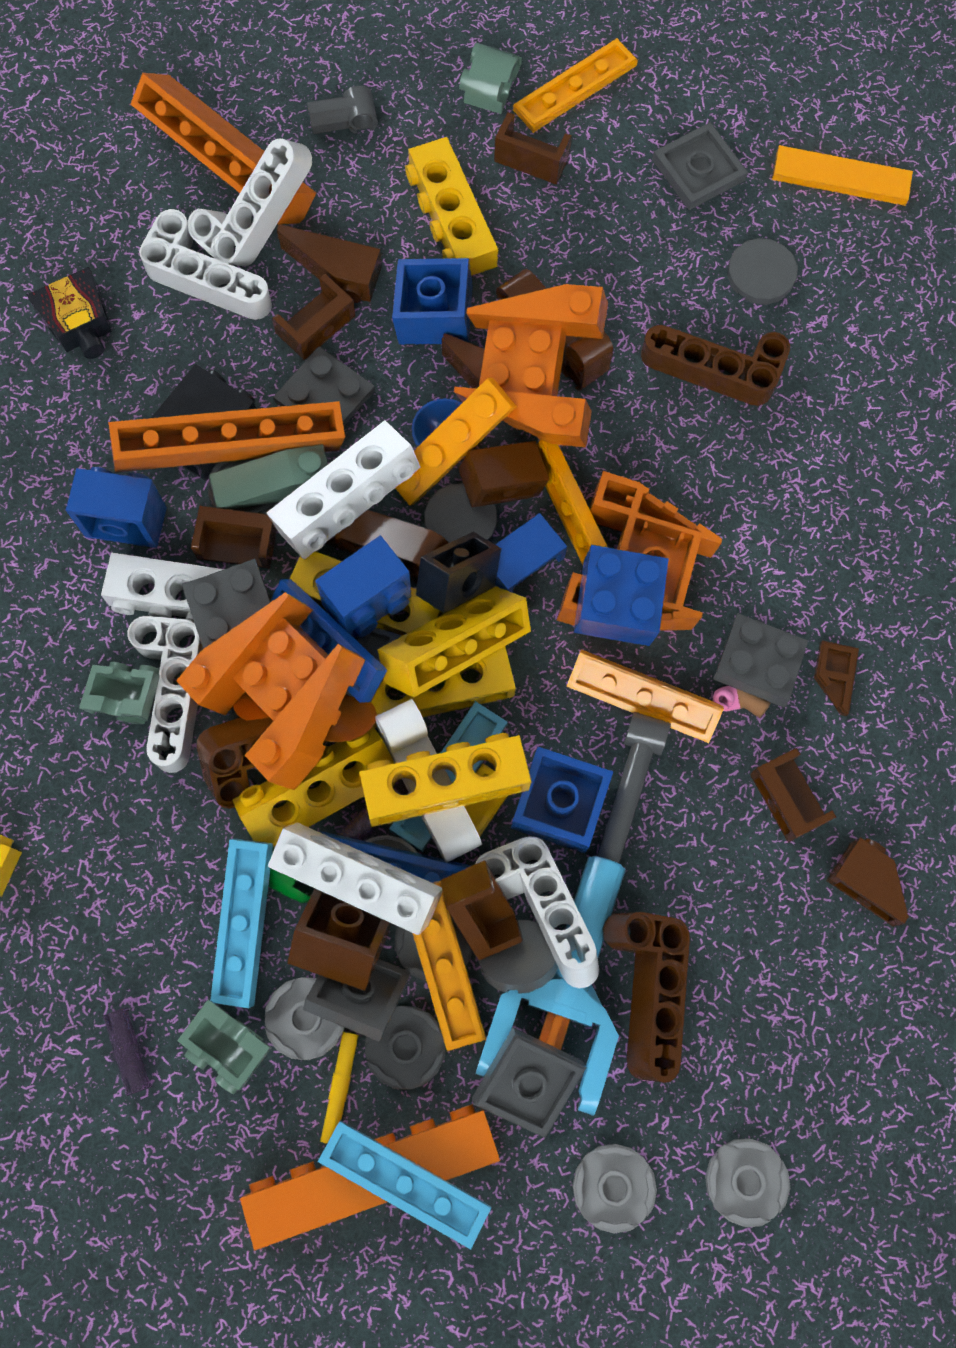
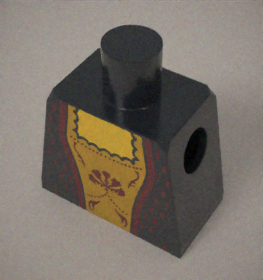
(74, 312)

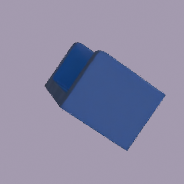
(527, 551)

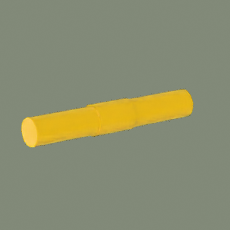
(339, 1085)

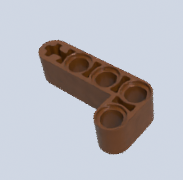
(583, 357)
(715, 357)
(404, 538)
(223, 756)
(650, 997)

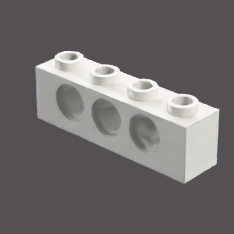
(344, 489)
(130, 573)
(355, 877)

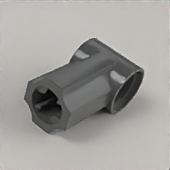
(351, 111)

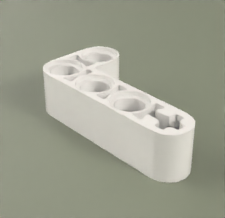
(283, 166)
(245, 293)
(168, 696)
(406, 734)
(549, 910)

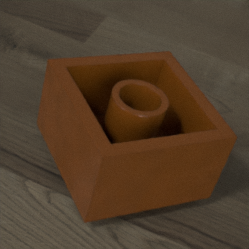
(338, 940)

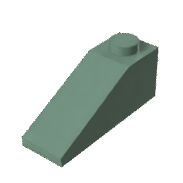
(266, 478)

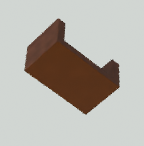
(529, 153)
(316, 320)
(503, 473)
(233, 536)
(789, 796)
(481, 910)

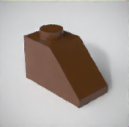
(871, 880)

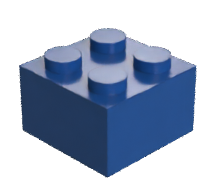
(432, 300)
(116, 507)
(365, 588)
(621, 595)
(562, 800)

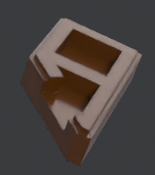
(836, 673)

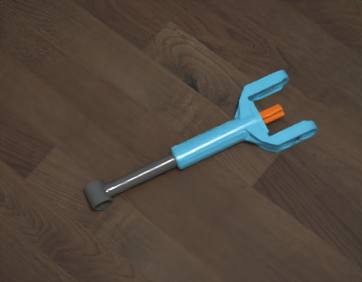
(595, 903)

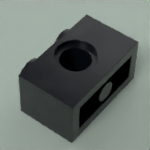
(458, 571)

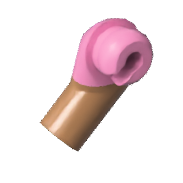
(736, 699)

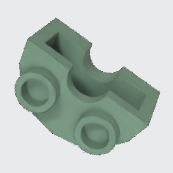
(489, 77)
(121, 691)
(225, 1045)

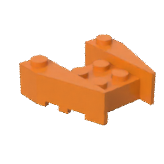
(527, 355)
(653, 530)
(286, 679)

